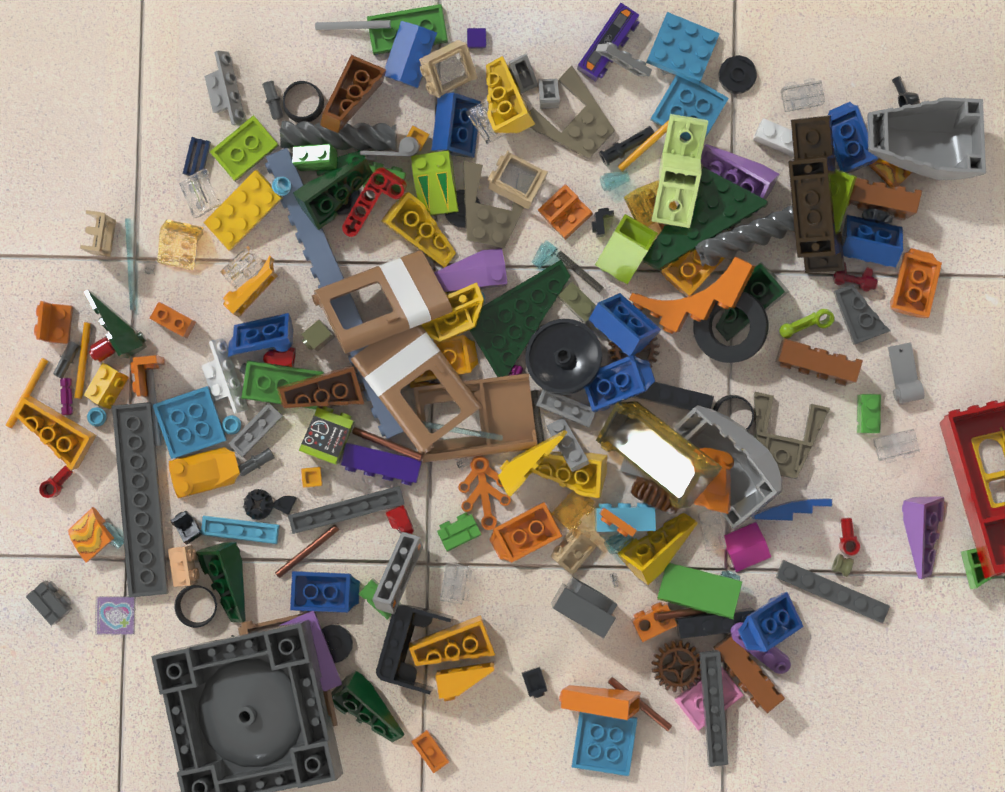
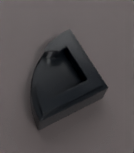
(285, 504)

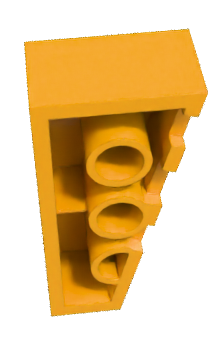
(62, 435)
(456, 642)

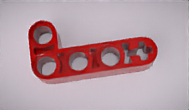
(368, 203)

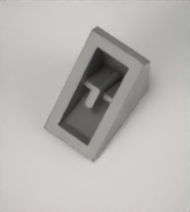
(523, 73)
(548, 93)

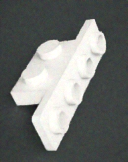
(223, 378)

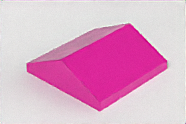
(746, 546)

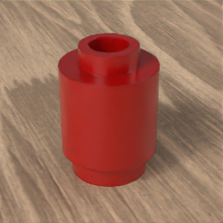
(101, 349)

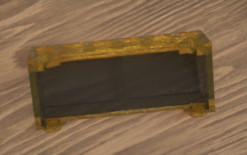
(658, 452)

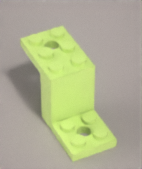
(680, 171)

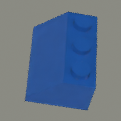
(408, 47)
(453, 126)
(872, 241)
(624, 324)

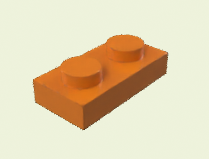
(610, 518)
(430, 751)

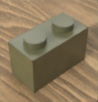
(577, 302)
(317, 336)

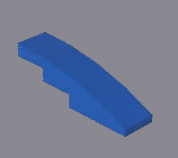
(786, 510)

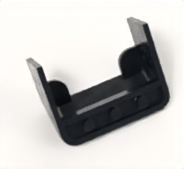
(392, 659)

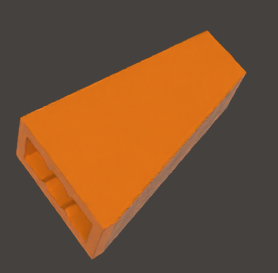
(601, 701)

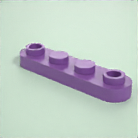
(772, 658)

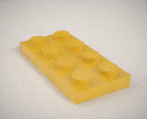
(243, 210)

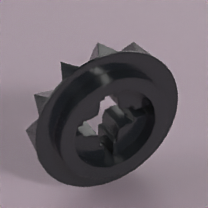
(877, 216)
(266, 504)

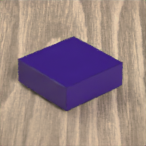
(476, 38)

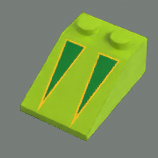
(435, 182)

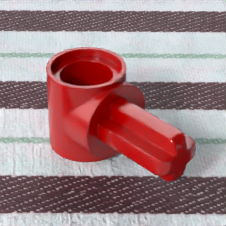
(56, 481)
(848, 535)

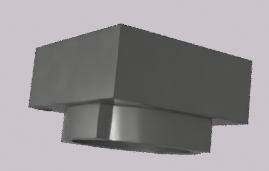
(585, 606)

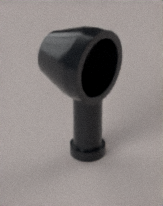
(904, 97)

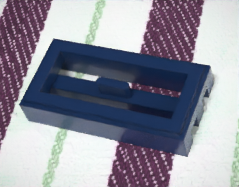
(190, 152)

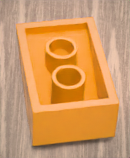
(457, 680)

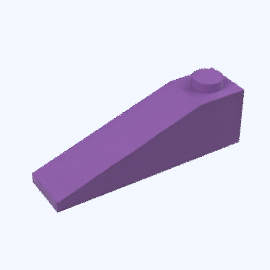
(740, 170)
(483, 267)
(921, 524)
(330, 676)

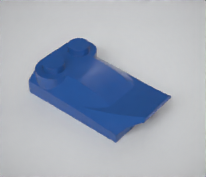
(850, 138)
(262, 334)
(619, 382)
(323, 591)
(770, 624)

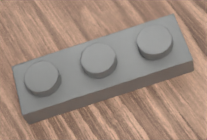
(623, 59)
(566, 408)
(255, 430)
(568, 445)

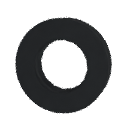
(749, 347)

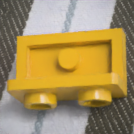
(106, 386)

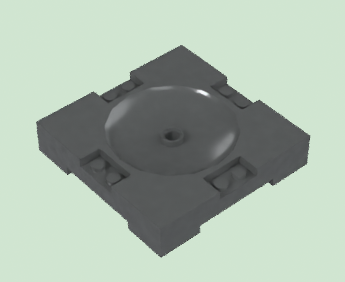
(273, 679)

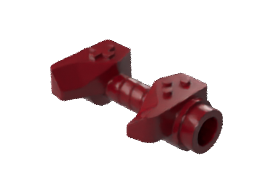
(865, 282)

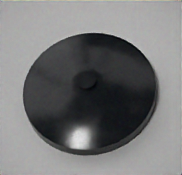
(563, 356)

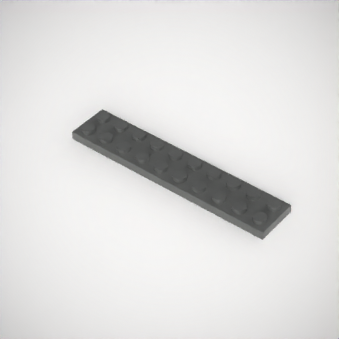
(140, 500)

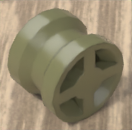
(842, 565)

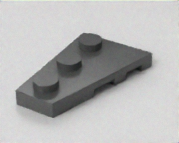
(858, 315)

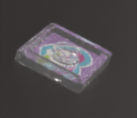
(115, 615)

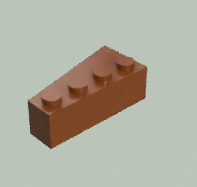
(353, 89)
(891, 200)
(818, 362)
(330, 388)
(749, 674)

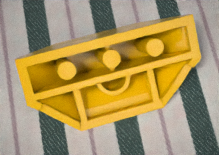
(465, 312)

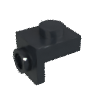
(598, 223)
(186, 526)
(534, 682)

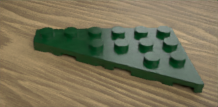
(717, 208)
(513, 317)

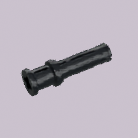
(619, 149)

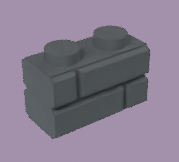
(49, 602)

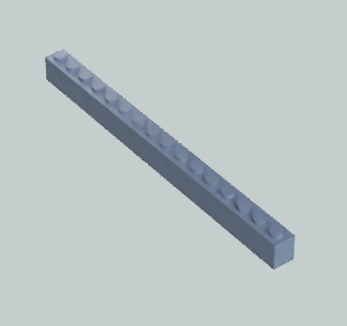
(327, 271)

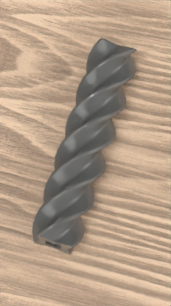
(360, 136)
(745, 236)

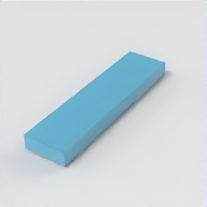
(240, 529)

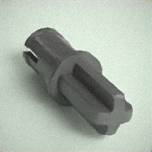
(272, 100)
(66, 359)
(256, 462)

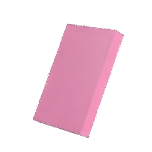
(692, 700)

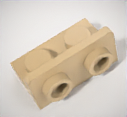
(573, 550)

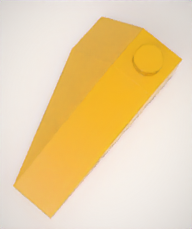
(506, 104)
(413, 222)
(522, 465)
(585, 481)
(654, 551)

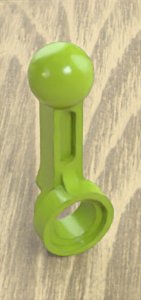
(787, 330)

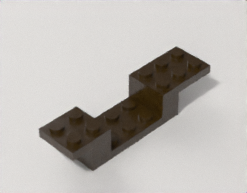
(813, 195)

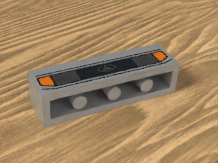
(397, 573)

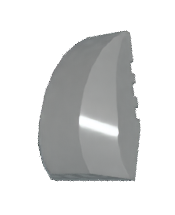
(931, 138)
(755, 471)

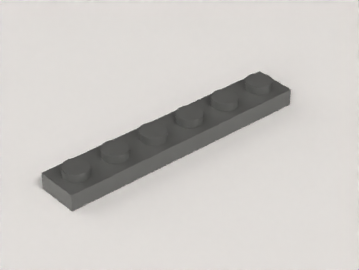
(346, 509)
(832, 591)
(713, 708)

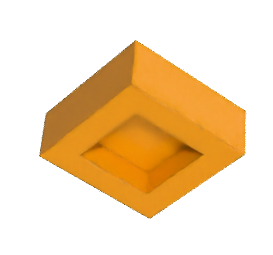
(418, 134)
(311, 477)

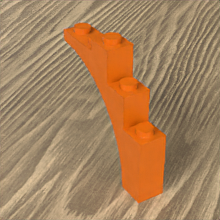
(725, 290)

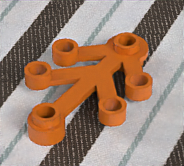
(483, 488)

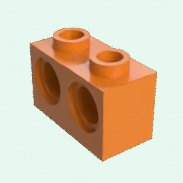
(172, 320)
(655, 627)

